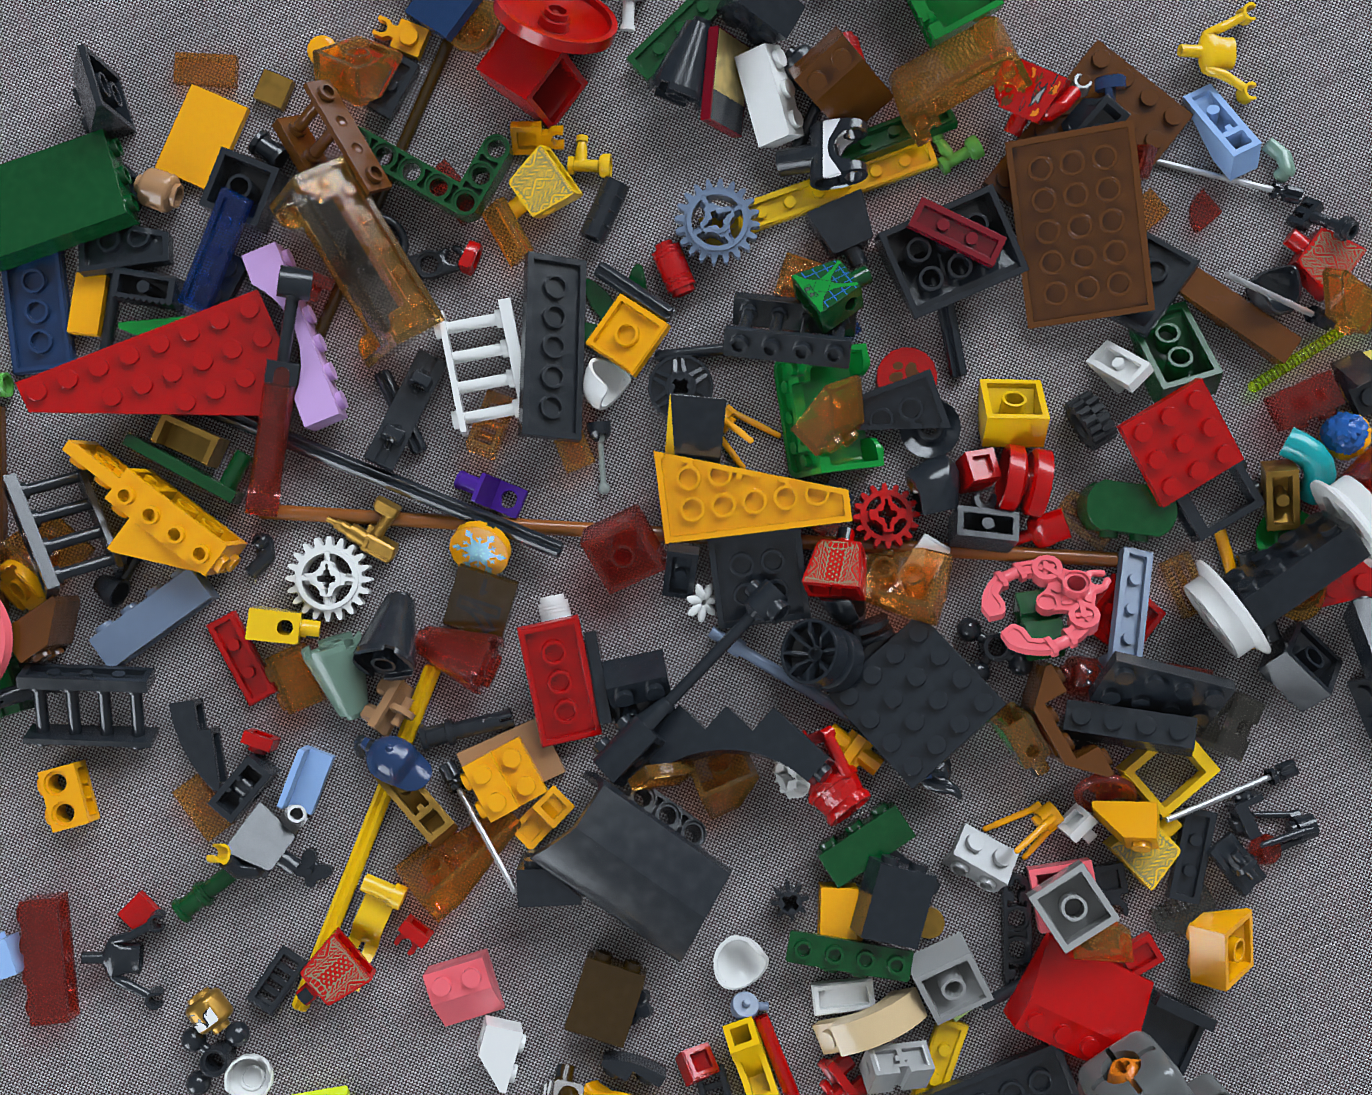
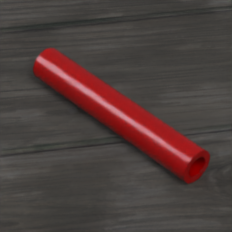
(776, 1055)

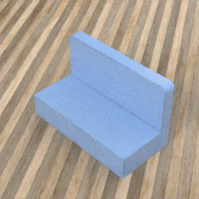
(306, 779)

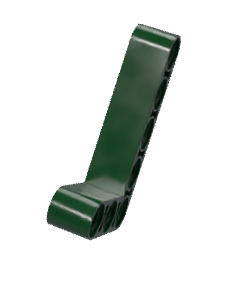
(431, 177)

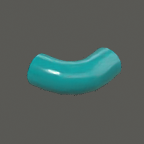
(1313, 460)

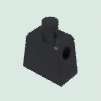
(843, 228)

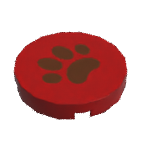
(903, 364)

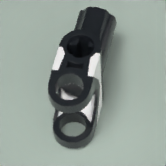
(824, 155)

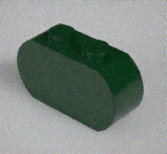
(1124, 510)

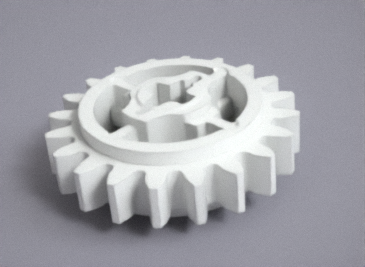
(329, 567)

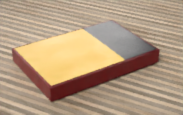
(722, 89)

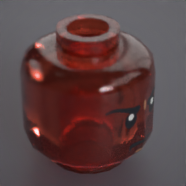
(1080, 674)

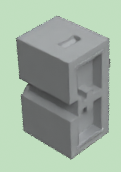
(897, 1064)

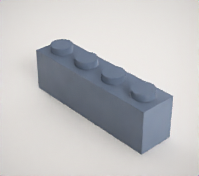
(153, 617)

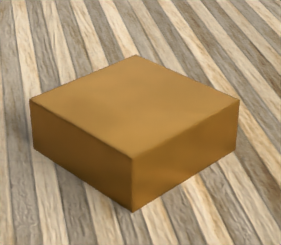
(274, 90)

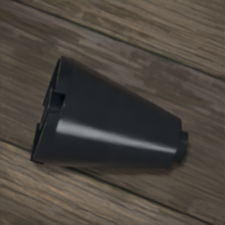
(682, 69)
(389, 640)

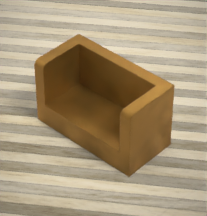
(190, 440)

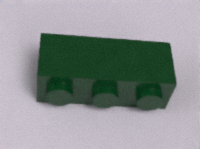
(873, 836)

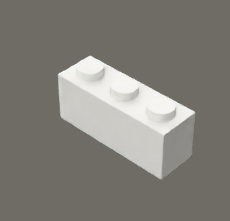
(769, 95)

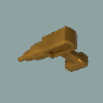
(372, 539)

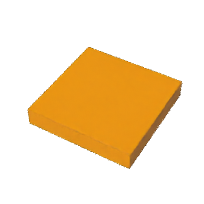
(628, 335)

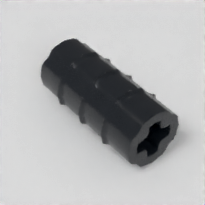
(604, 210)

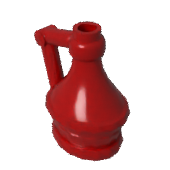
(842, 790)

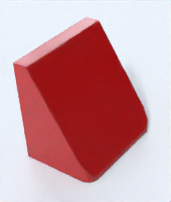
(697, 1064)

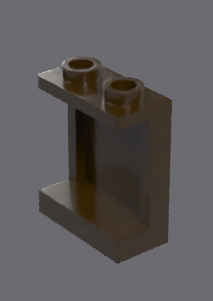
(606, 998)

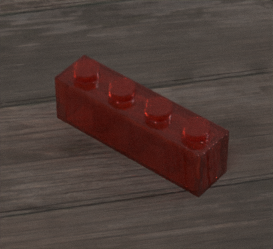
(48, 958)

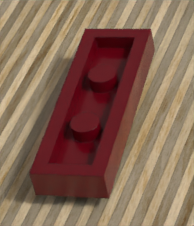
(956, 232)

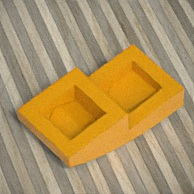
(543, 817)

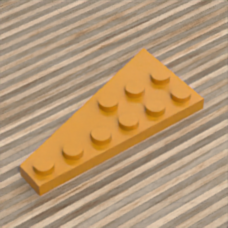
(723, 500)

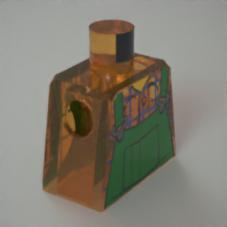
(1022, 738)

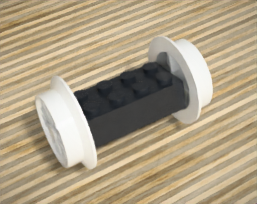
(1288, 570)

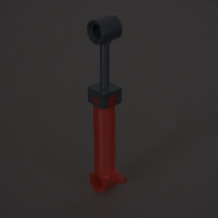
(277, 401)

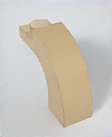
(872, 1026)

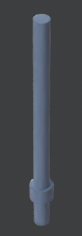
(740, 649)

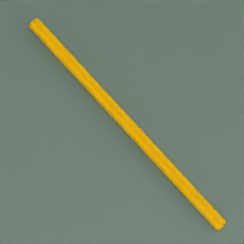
(371, 823)

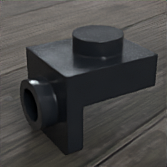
(1241, 818)

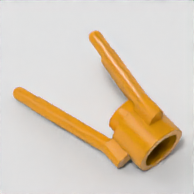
(729, 423)
(1045, 818)

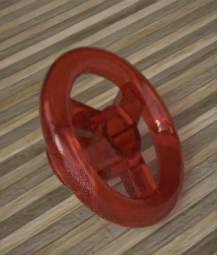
(1105, 789)

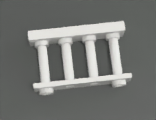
(507, 347)

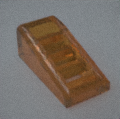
(482, 449)

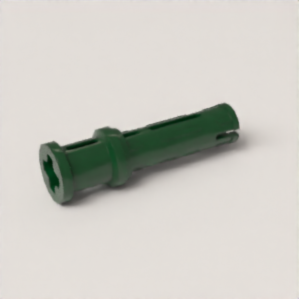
(201, 895)

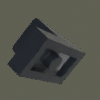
(1355, 380)

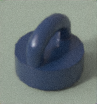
(1110, 84)

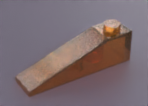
(448, 873)

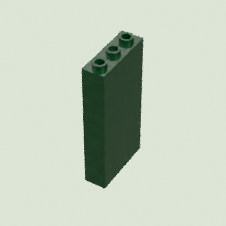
(63, 198)

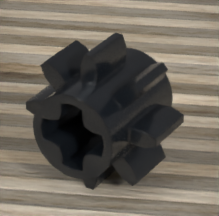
(789, 908)

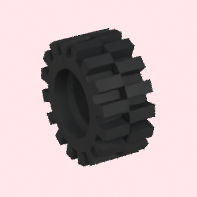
(1090, 420)

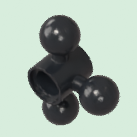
(970, 630)
(192, 1041)

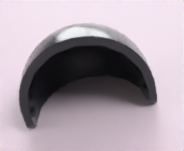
(1281, 280)
(845, 611)

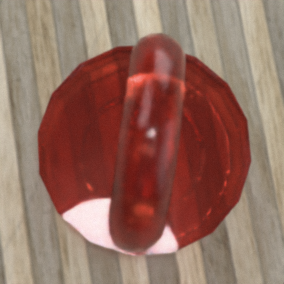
(1264, 856)

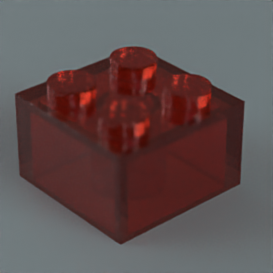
(623, 549)

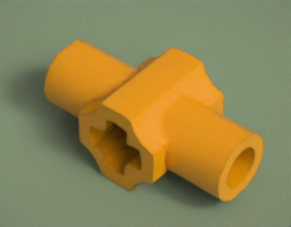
(857, 750)

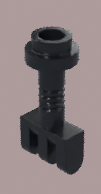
(1343, 228)

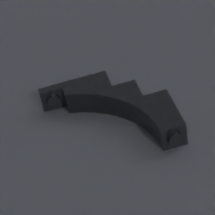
(728, 733)

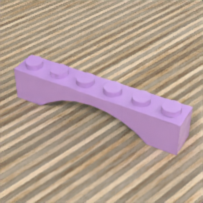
(317, 393)

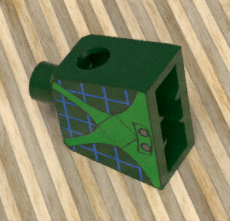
(830, 292)

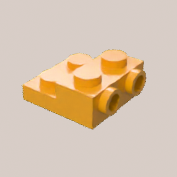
(503, 779)

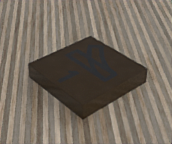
(480, 601)

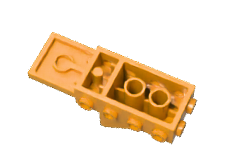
(162, 520)

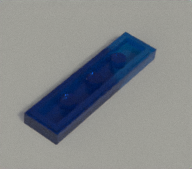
(215, 250)

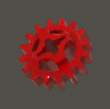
(898, 515)

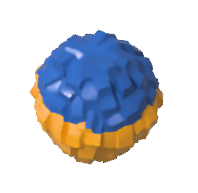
(1345, 435)

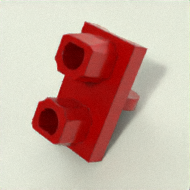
(835, 1071)

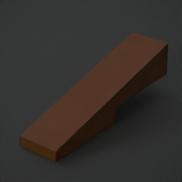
(1241, 317)

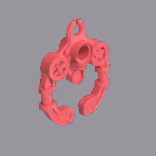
(1057, 598)

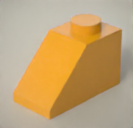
(1130, 822)

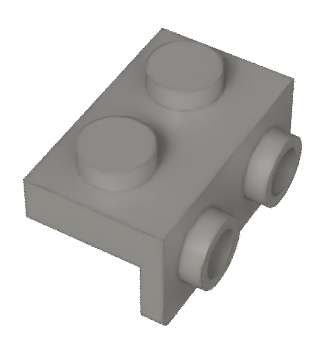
(981, 859)

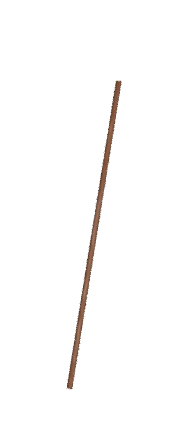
(575, 529)

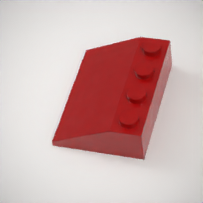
(1077, 1001)

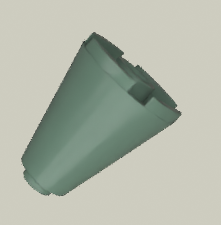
(337, 675)

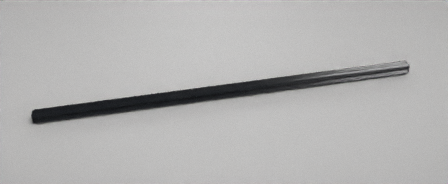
(405, 487)

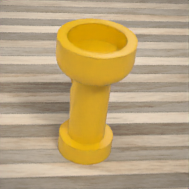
(580, 163)

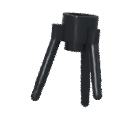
(1298, 828)

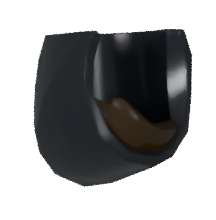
(934, 485)

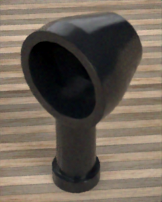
(115, 590)

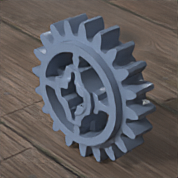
(710, 210)

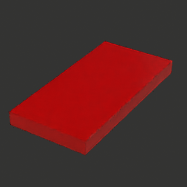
(559, 680)

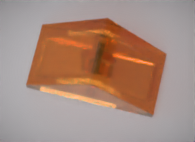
(1108, 945)

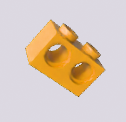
(77, 794)

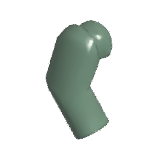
(1282, 157)

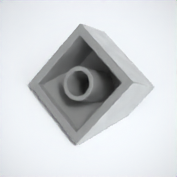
(949, 978)

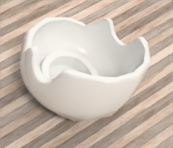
(249, 1075)

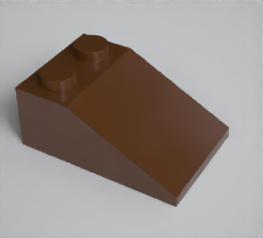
(840, 79)

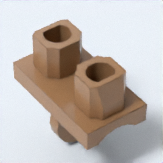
(392, 707)

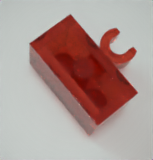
(1304, 400)

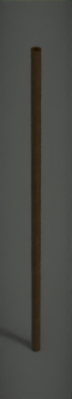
(403, 143)

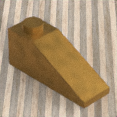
(423, 812)

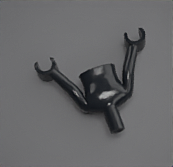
(127, 957)

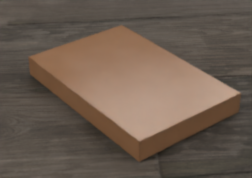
(545, 759)

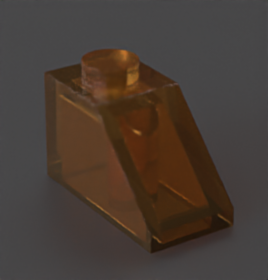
(1347, 301)

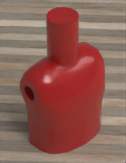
(1046, 530)

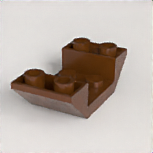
(1043, 685)

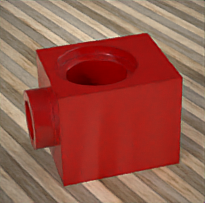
(978, 470)

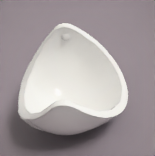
(604, 383)
(739, 962)

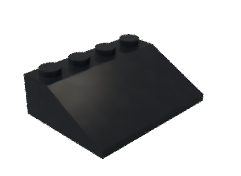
(937, 276)

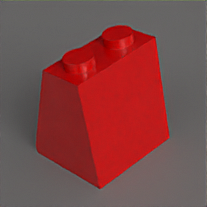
(532, 77)

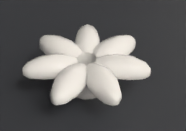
(702, 602)

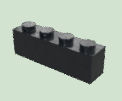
(1130, 727)

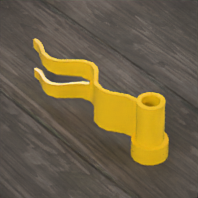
(374, 913)

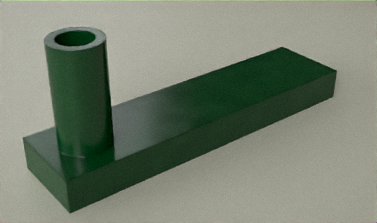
(224, 488)

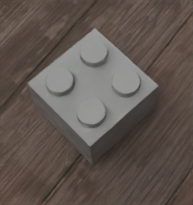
(1072, 906)

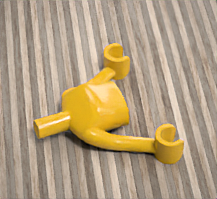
(1218, 53)

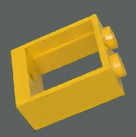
(1204, 764)

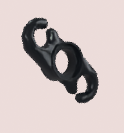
(444, 267)

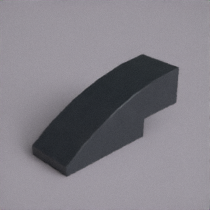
(200, 743)

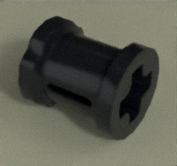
(268, 149)

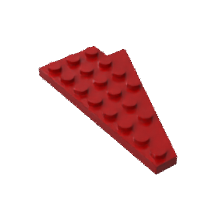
(187, 367)

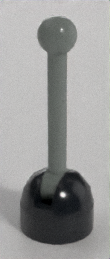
(600, 432)

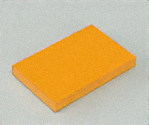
(198, 133)

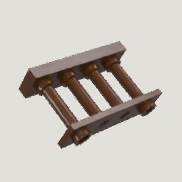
(341, 127)

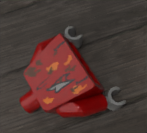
(1040, 102)

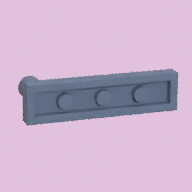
(1130, 603)

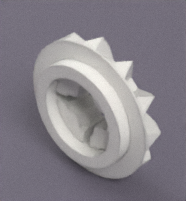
(792, 787)

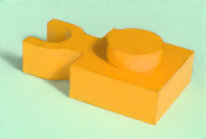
(406, 37)
(529, 135)

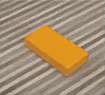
(88, 305)

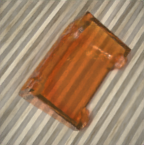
(955, 73)

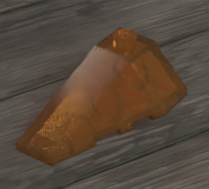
(909, 582)

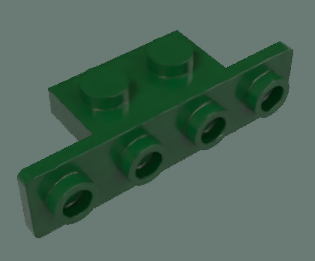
(850, 956)

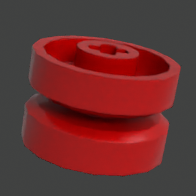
(1024, 480)

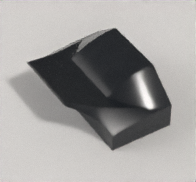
(1094, 112)

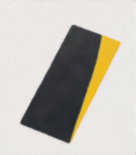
(695, 427)

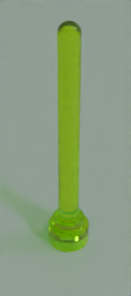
(1295, 360)

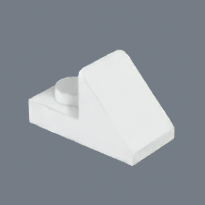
(1119, 367)

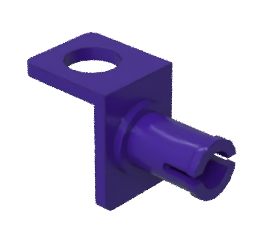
(489, 492)

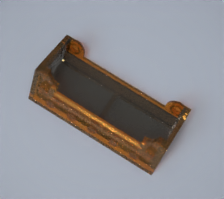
(360, 257)

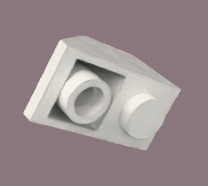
(498, 1049)

